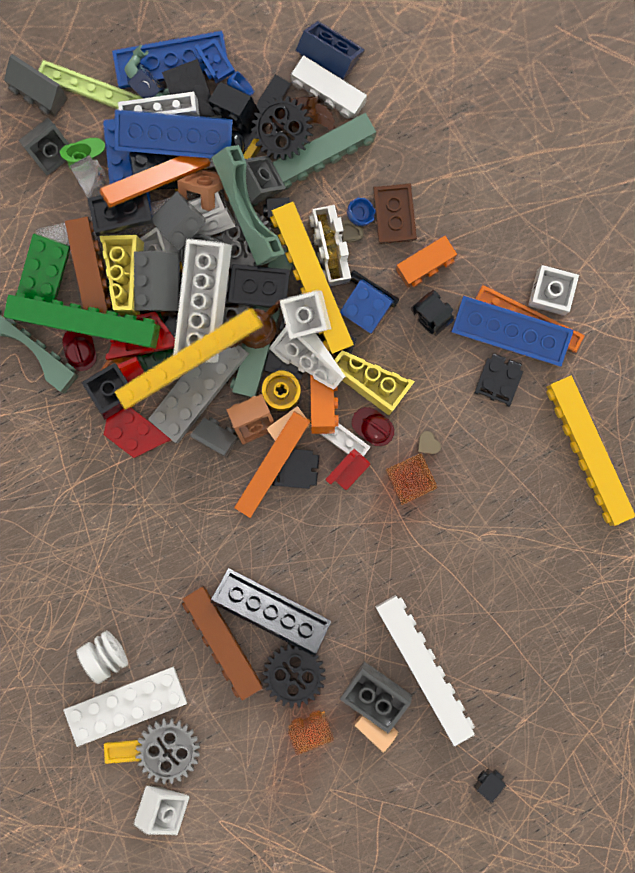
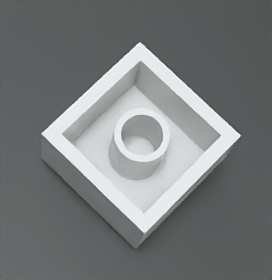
(553, 290)

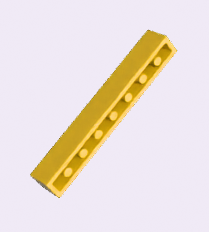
(310, 272)
(189, 358)
(590, 451)

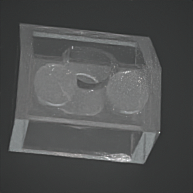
(89, 175)

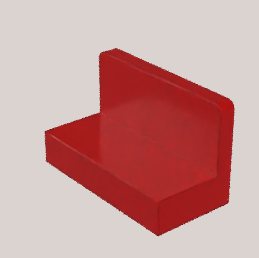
(349, 470)

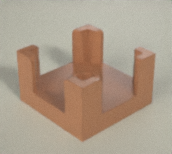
(204, 183)

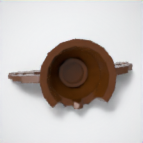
(317, 111)
(265, 334)

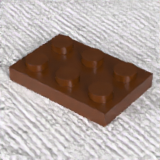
(394, 213)

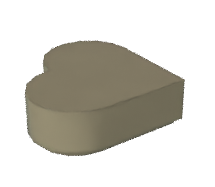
(351, 232)
(428, 444)

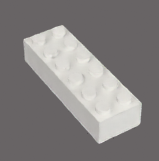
(202, 292)

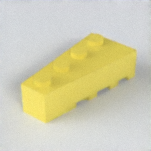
(119, 259)
(372, 382)

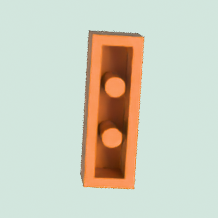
(426, 262)
(322, 408)

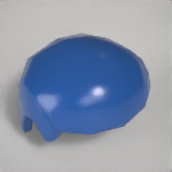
(240, 83)
(361, 212)

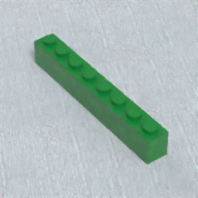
(82, 321)

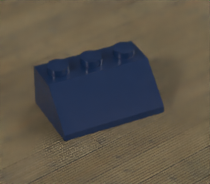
(329, 49)

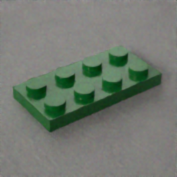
(44, 268)

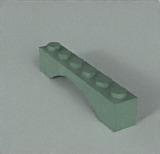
(232, 173)
(55, 372)

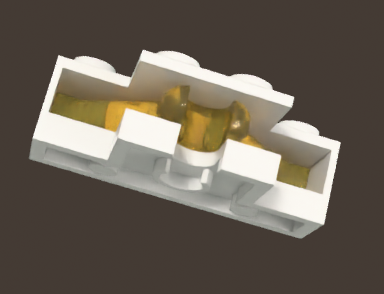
(332, 251)

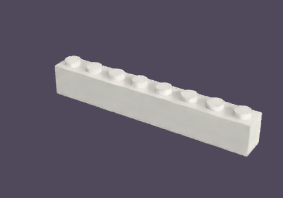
(425, 671)

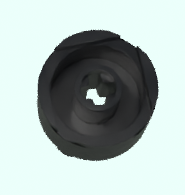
(433, 313)

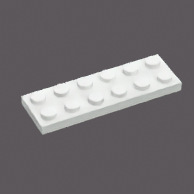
(125, 706)

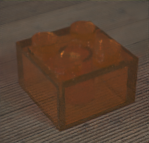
(411, 479)
(310, 732)

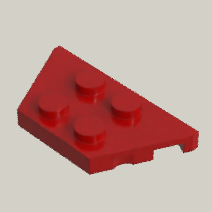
(122, 350)
(133, 432)

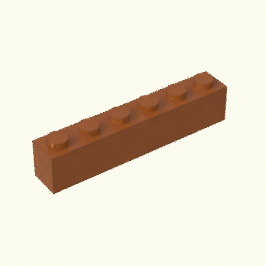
(87, 264)
(223, 643)

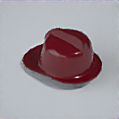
(79, 350)
(373, 426)

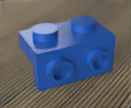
(215, 60)

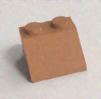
(250, 418)

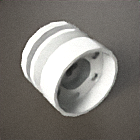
(99, 658)

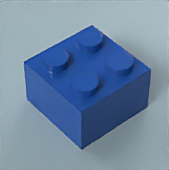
(366, 306)

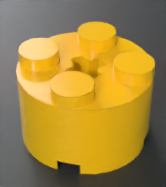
(276, 381)

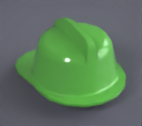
(81, 149)

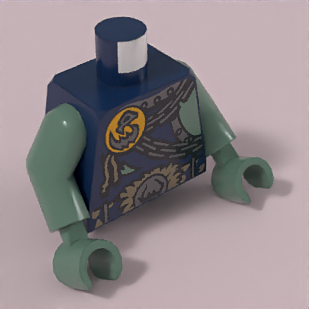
(141, 79)

